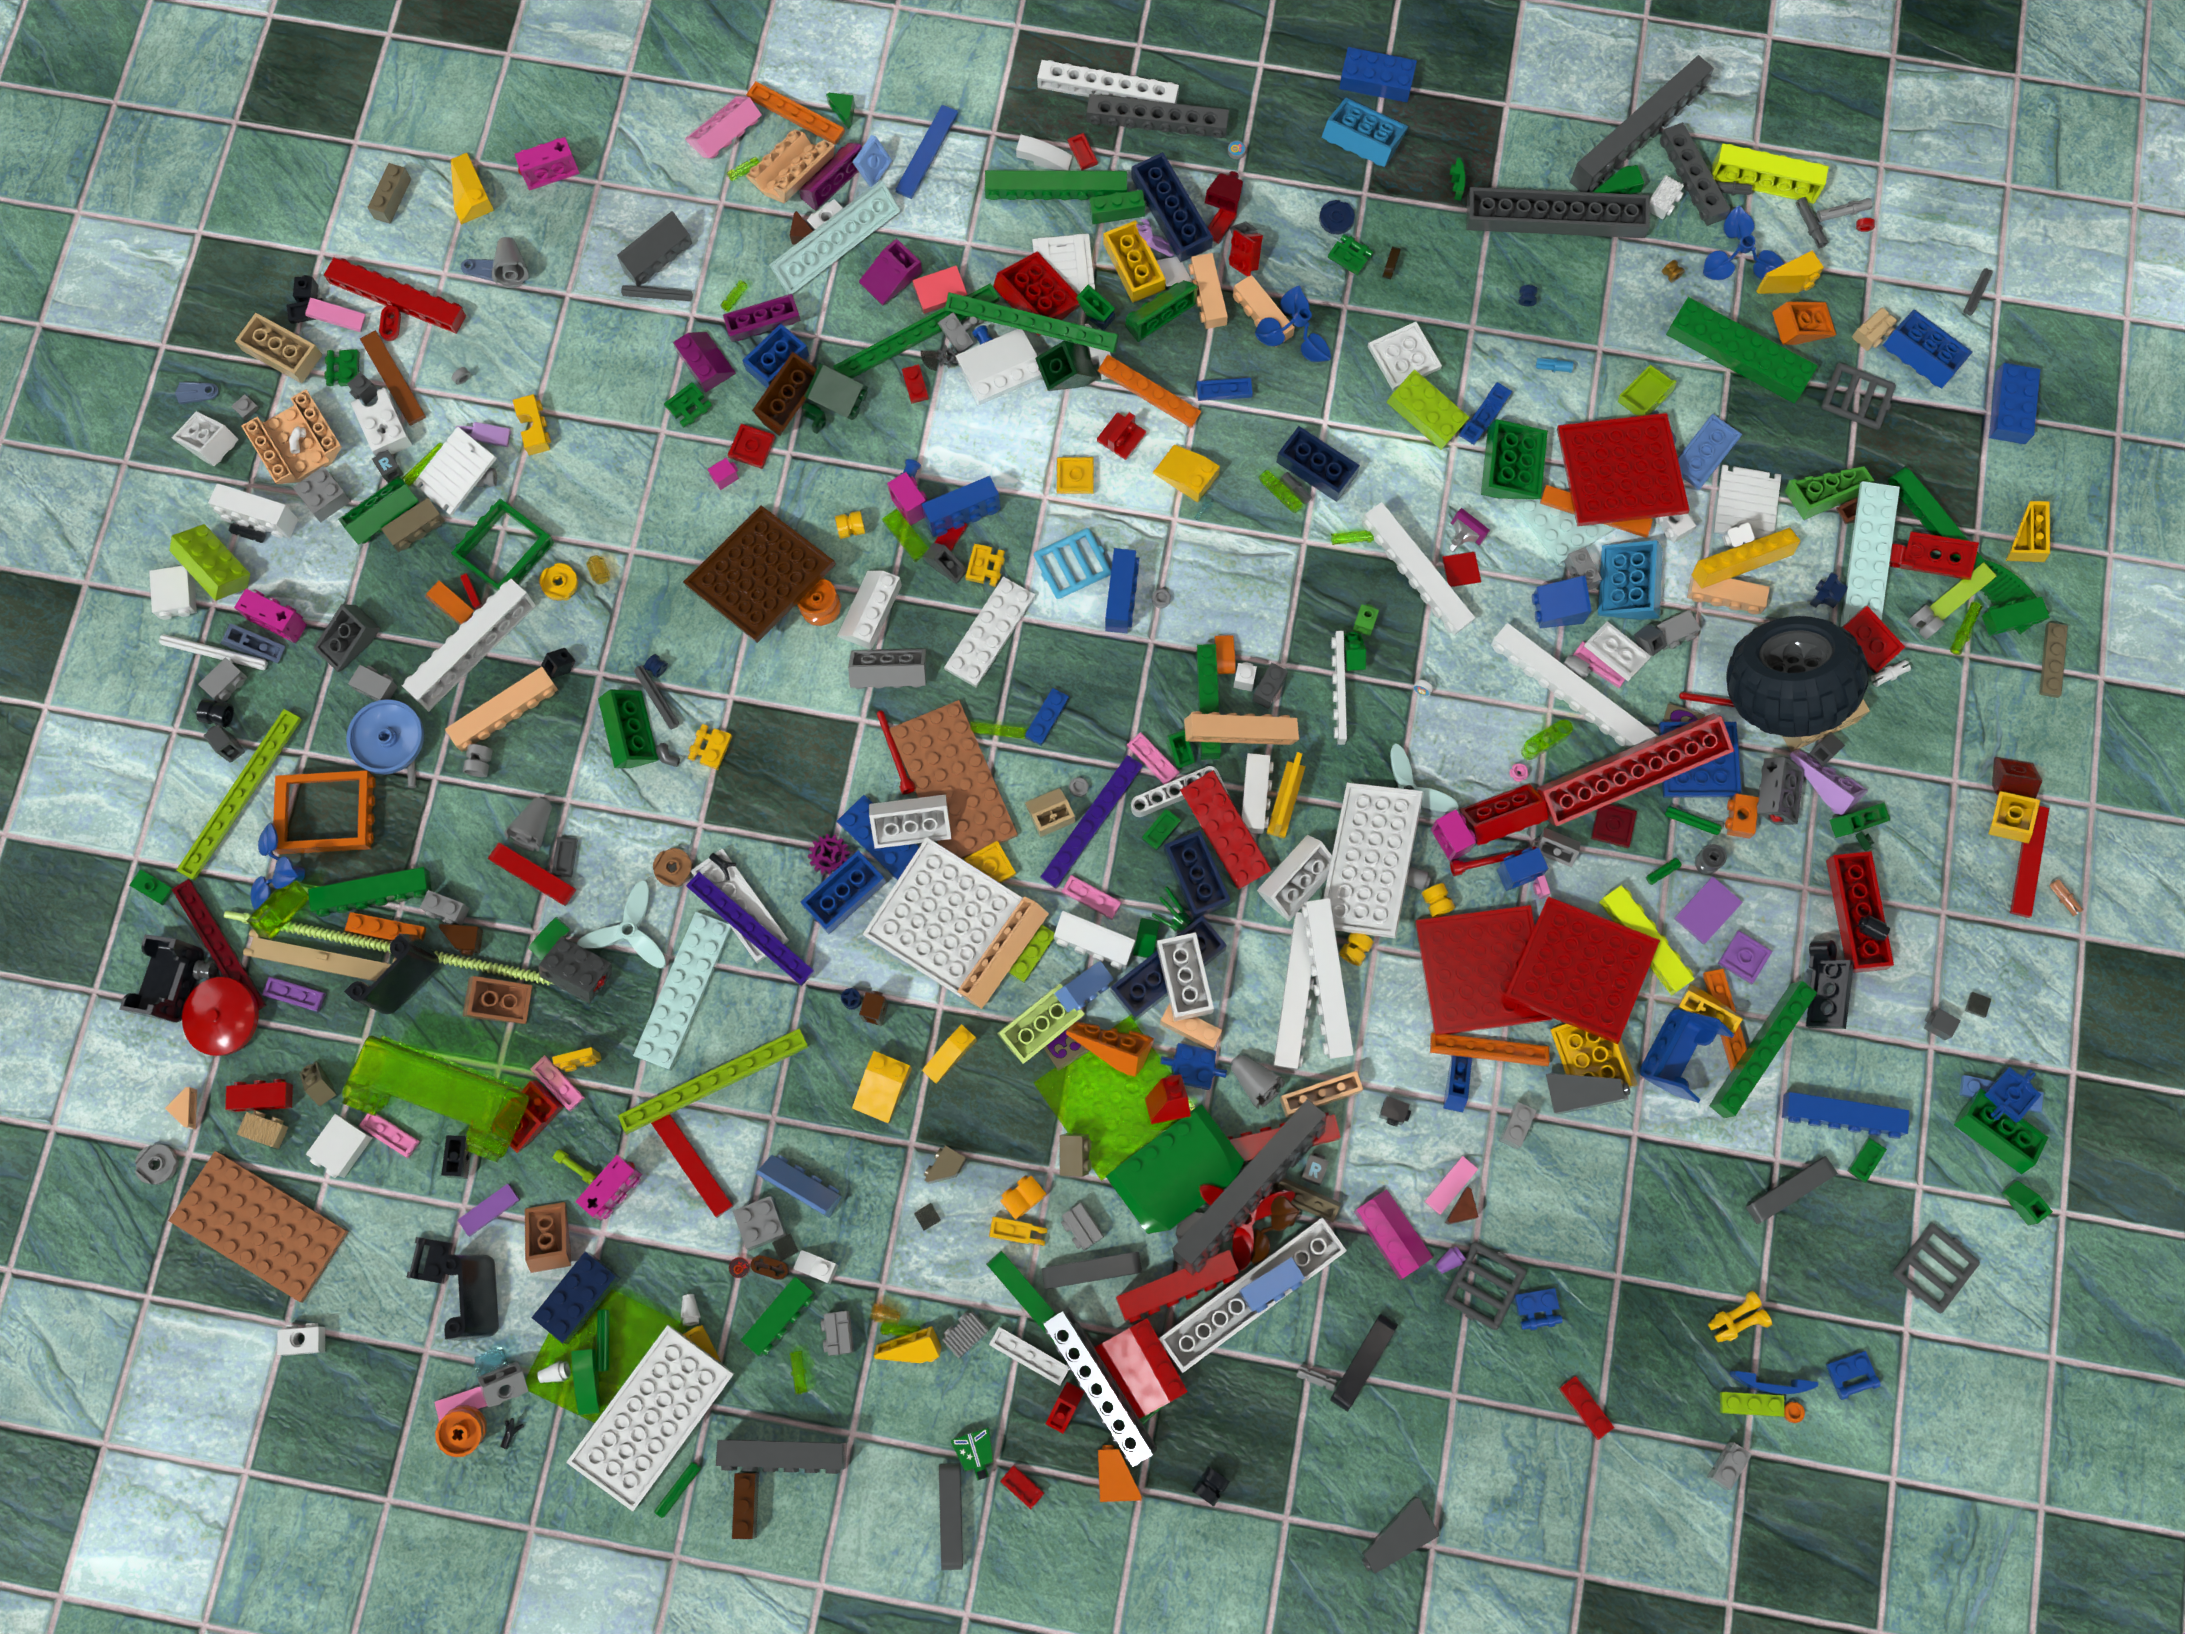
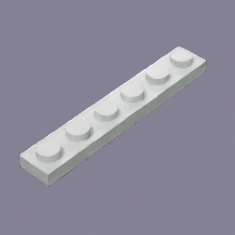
(1338, 679)

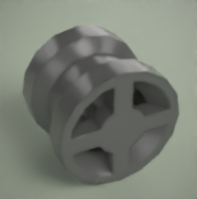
(205, 970)

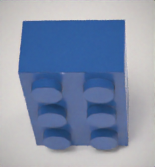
(772, 353)

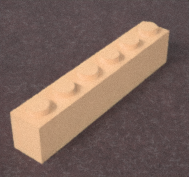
(501, 709)
(1241, 729)
(1003, 952)

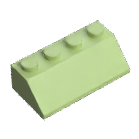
(1038, 1026)

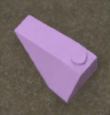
(1834, 790)

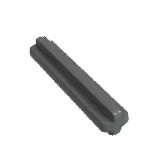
(1978, 291)

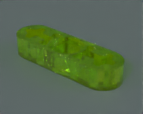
(1280, 491)

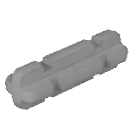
(1316, 1378)

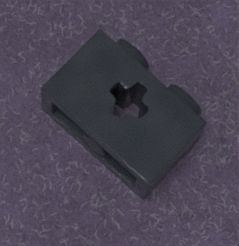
(456, 1158)

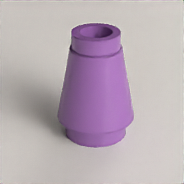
(1450, 1260)

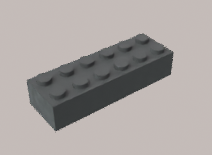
(781, 1454)

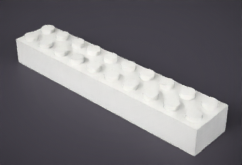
(1228, 1311)

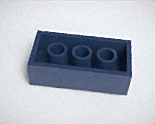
(1317, 463)
(1197, 875)
(576, 1297)

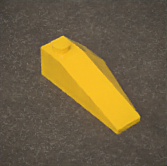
(468, 192)

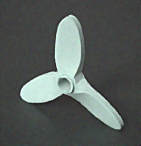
(1432, 799)
(633, 915)

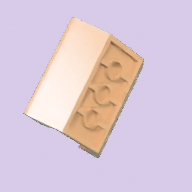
(790, 166)
(273, 446)

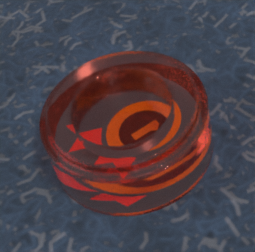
(739, 1267)

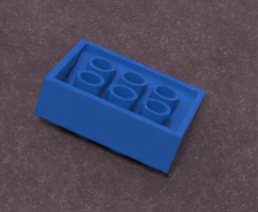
(1927, 348)

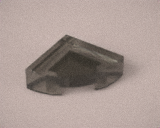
(929, 359)

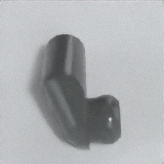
(665, 757)

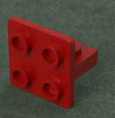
(1245, 252)
(1121, 435)

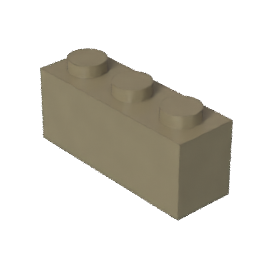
(389, 193)
(413, 525)

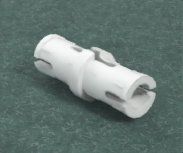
(1890, 673)

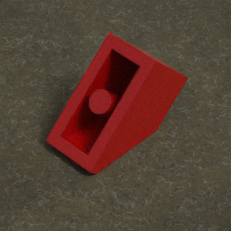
(1064, 1407)

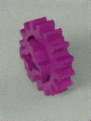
(835, 851)

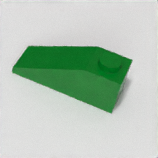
(1625, 181)
(1859, 820)

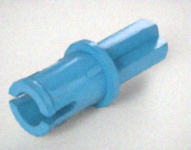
(1554, 365)

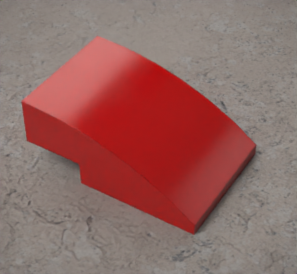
(537, 1115)

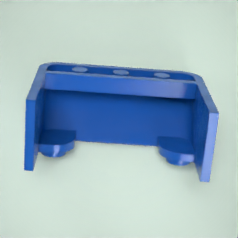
(1674, 1048)

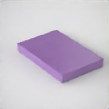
(1708, 910)

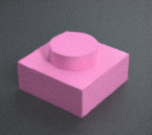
(1541, 887)

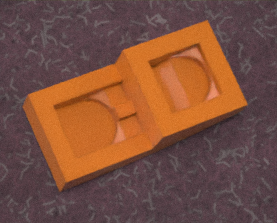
(1225, 654)

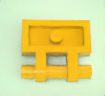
(979, 563)
(715, 748)

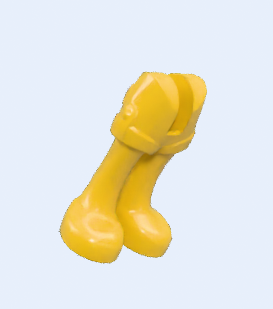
(1758, 1318)

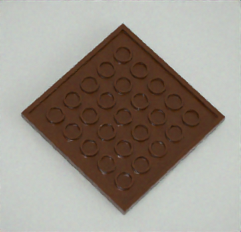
(759, 573)

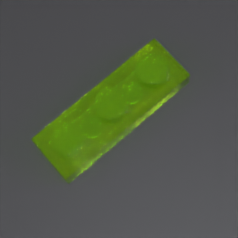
(905, 535)

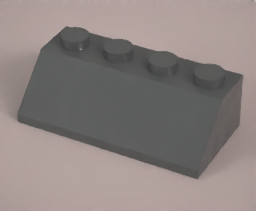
(654, 249)

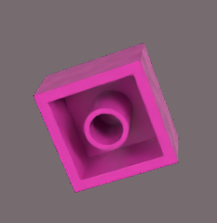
(907, 497)
(1453, 835)

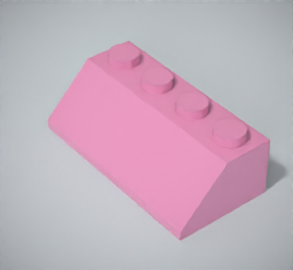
(724, 126)

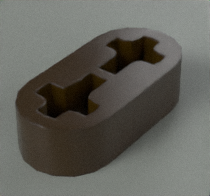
(1391, 262)

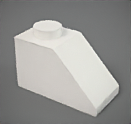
(815, 1266)

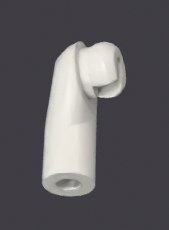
(294, 439)

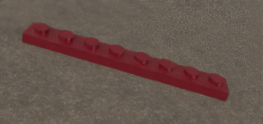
(213, 936)

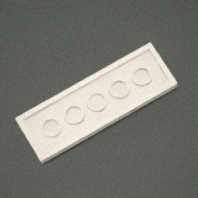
(989, 632)
(742, 895)

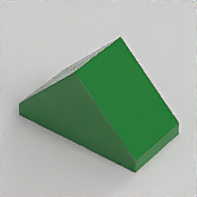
(843, 106)
(1094, 304)
(1180, 749)
(1146, 938)

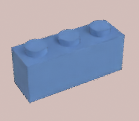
(1084, 987)
(1272, 1285)

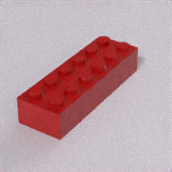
(1855, 896)
(1176, 1286)

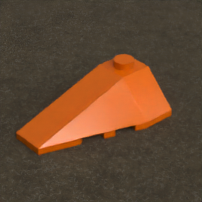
(1120, 1050)

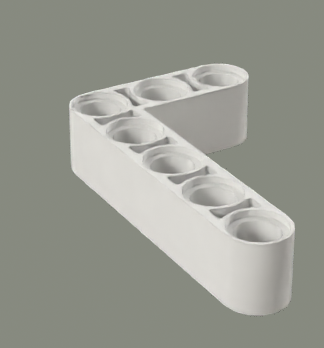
(1164, 792)

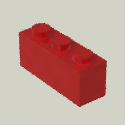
(259, 1096)

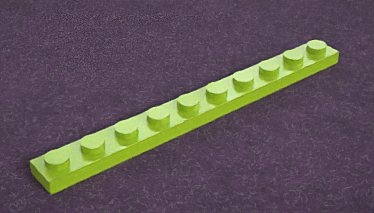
(238, 795)
(712, 1081)

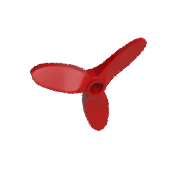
(1243, 1236)

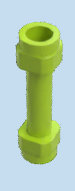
(562, 1158)

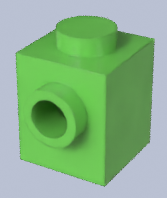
(1365, 619)

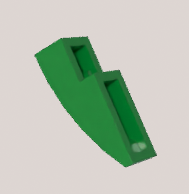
(586, 1381)

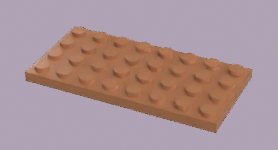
(947, 761)
(258, 1226)

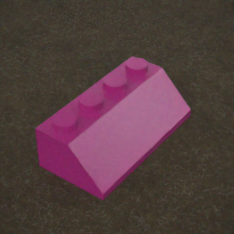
(1393, 1234)

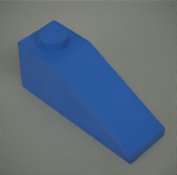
(1458, 1083)

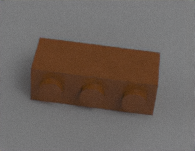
(745, 1506)

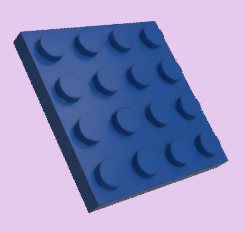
(1711, 779)

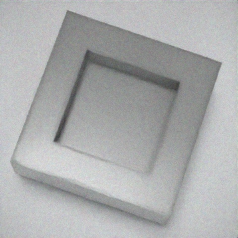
(245, 407)

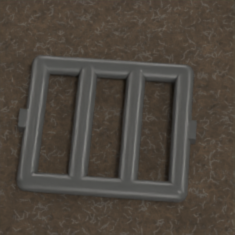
(1856, 374)
(1910, 1259)
(1458, 1282)

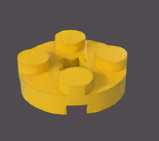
(563, 591)

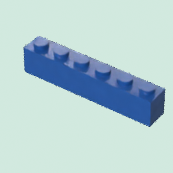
(1845, 1114)

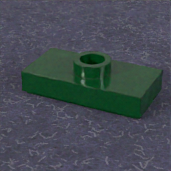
(1865, 841)

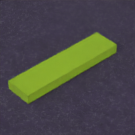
(1962, 592)

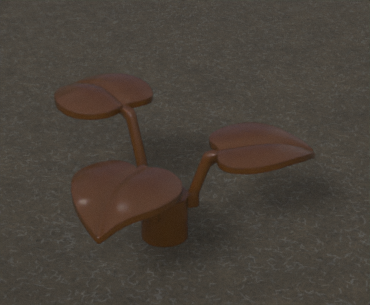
(1282, 1216)

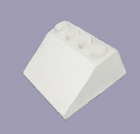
(999, 366)

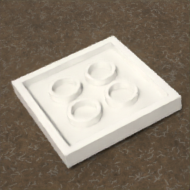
(1402, 353)

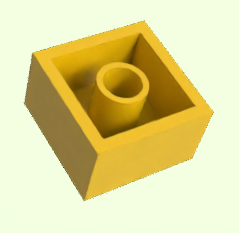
(2014, 817)

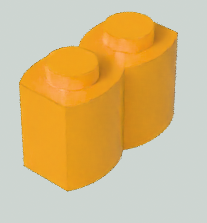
(1023, 1197)

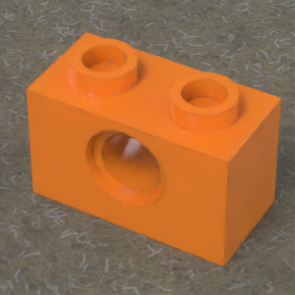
(1748, 807)

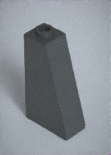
(1583, 1092)
(1400, 1537)

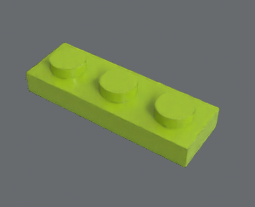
(1032, 954)
(1752, 1404)

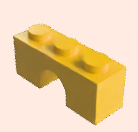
(536, 438)

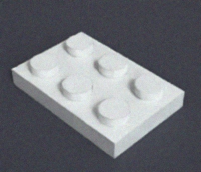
(1617, 651)

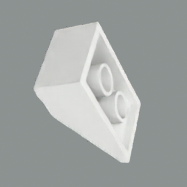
(205, 438)

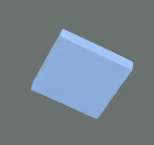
(872, 161)

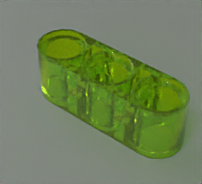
(1552, 733)

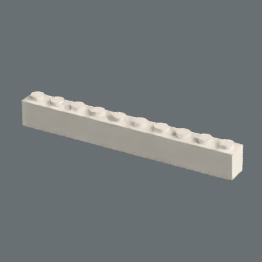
(1571, 688)

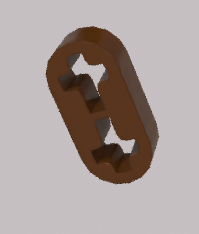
(768, 1272)

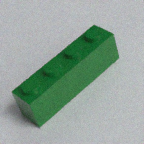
(778, 1316)

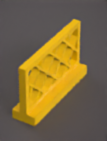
(1286, 798)

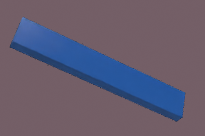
(926, 151)

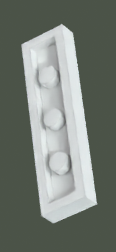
(1029, 1356)

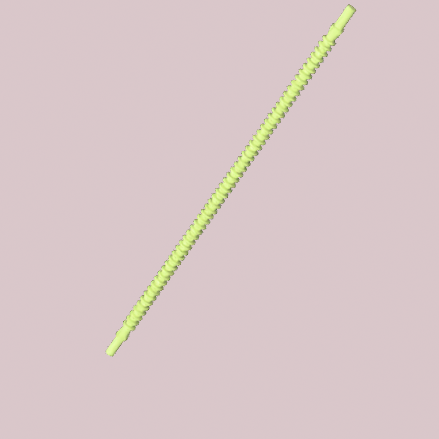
(385, 946)

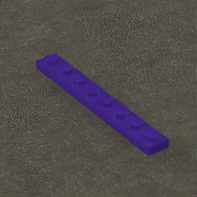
(1091, 822)
(750, 928)

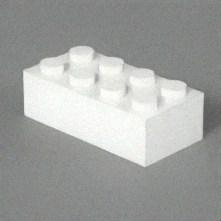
(253, 511)
(1185, 976)

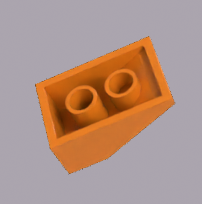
(1803, 322)

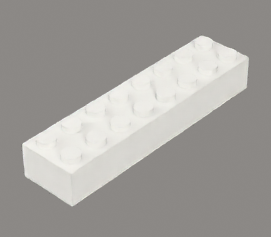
(469, 645)

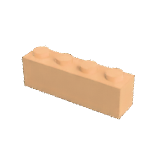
(1209, 292)
(1259, 304)
(1732, 594)
(1322, 1093)

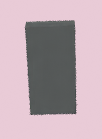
(564, 857)

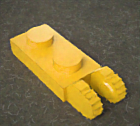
(1015, 1231)

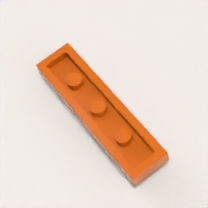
(381, 927)

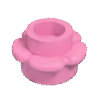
(1519, 767)

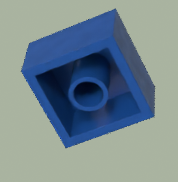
(1522, 868)

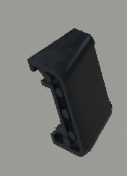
(402, 978)
(166, 980)
(476, 1297)

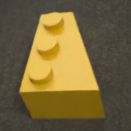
(2033, 534)

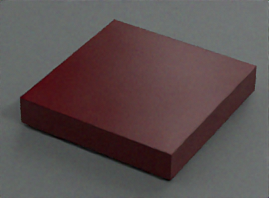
(1614, 825)

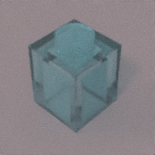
(490, 1361)

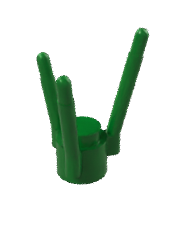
(1180, 920)

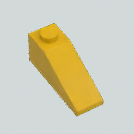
(1702, 1003)
(949, 1054)
(912, 1348)

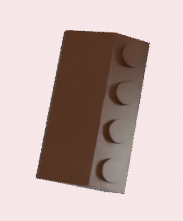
(785, 394)

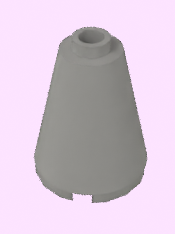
(508, 264)
(530, 825)
(1256, 1080)

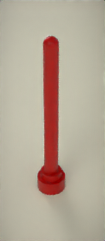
(1706, 699)
(906, 785)
(1458, 867)

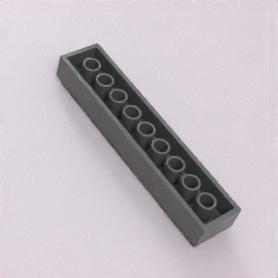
(1642, 125)
(1558, 212)
(1250, 1187)

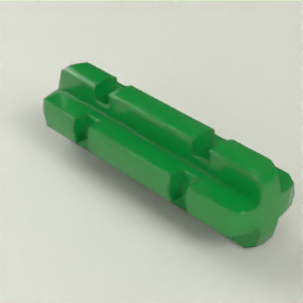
(1663, 871)

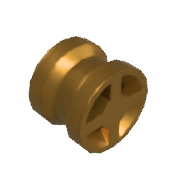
(1673, 271)

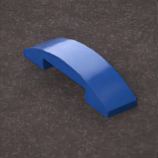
(1485, 414)
(1749, 1380)

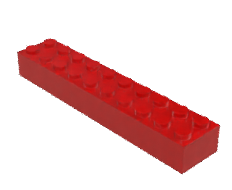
(1636, 769)

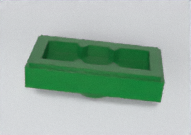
(151, 887)
(1866, 1160)

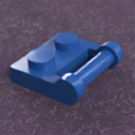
(1849, 1368)

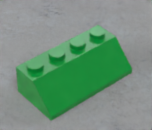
(1161, 310)
(378, 510)
(627, 728)
(2012, 1142)

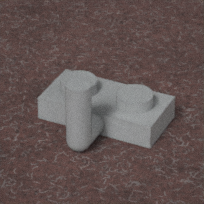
(956, 332)

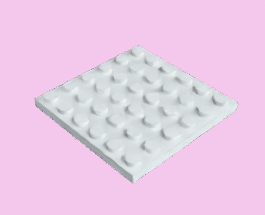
(941, 915)

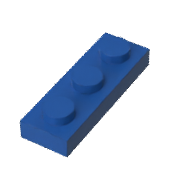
(1224, 389)
(1046, 716)

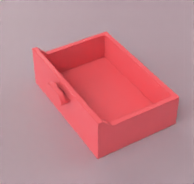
(934, 288)

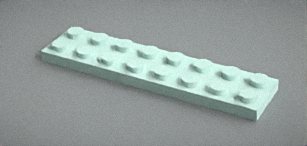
(834, 237)
(1870, 549)
(682, 991)

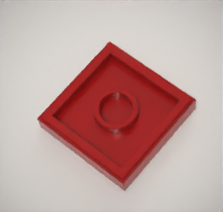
(751, 446)

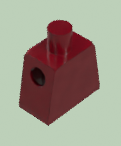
(1225, 192)

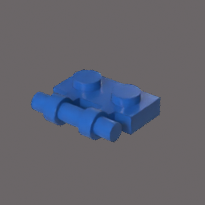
(1536, 1302)

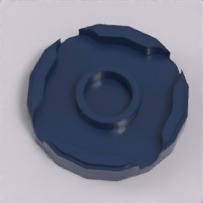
(1336, 217)

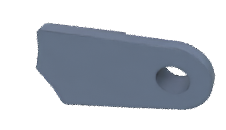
(478, 268)
(194, 392)

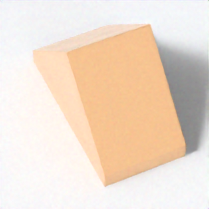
(184, 1107)

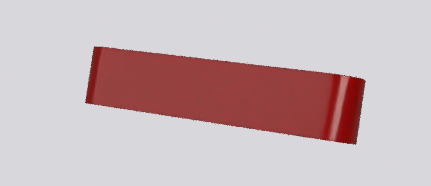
(531, 874)

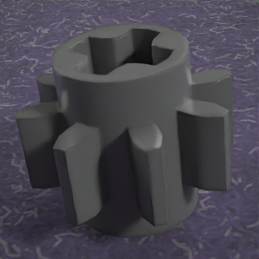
(944, 360)

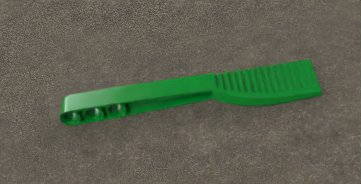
(2005, 586)
(1034, 1304)

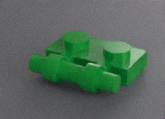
(1348, 258)
(348, 366)
(684, 400)

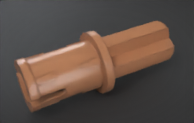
(2065, 897)

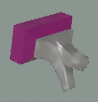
(1467, 529)

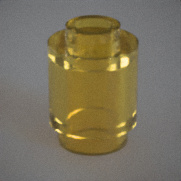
(598, 569)

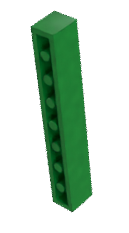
(1053, 184)
(1763, 1049)

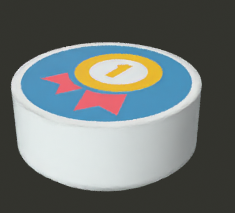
(1423, 687)

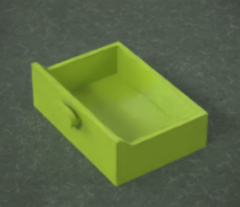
(1647, 392)

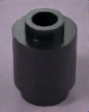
(1873, 928)

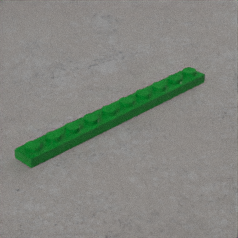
(1032, 322)
(905, 338)

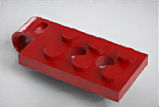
(1918, 558)

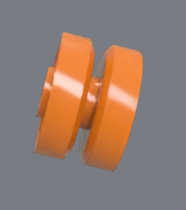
(820, 604)
(448, 1432)

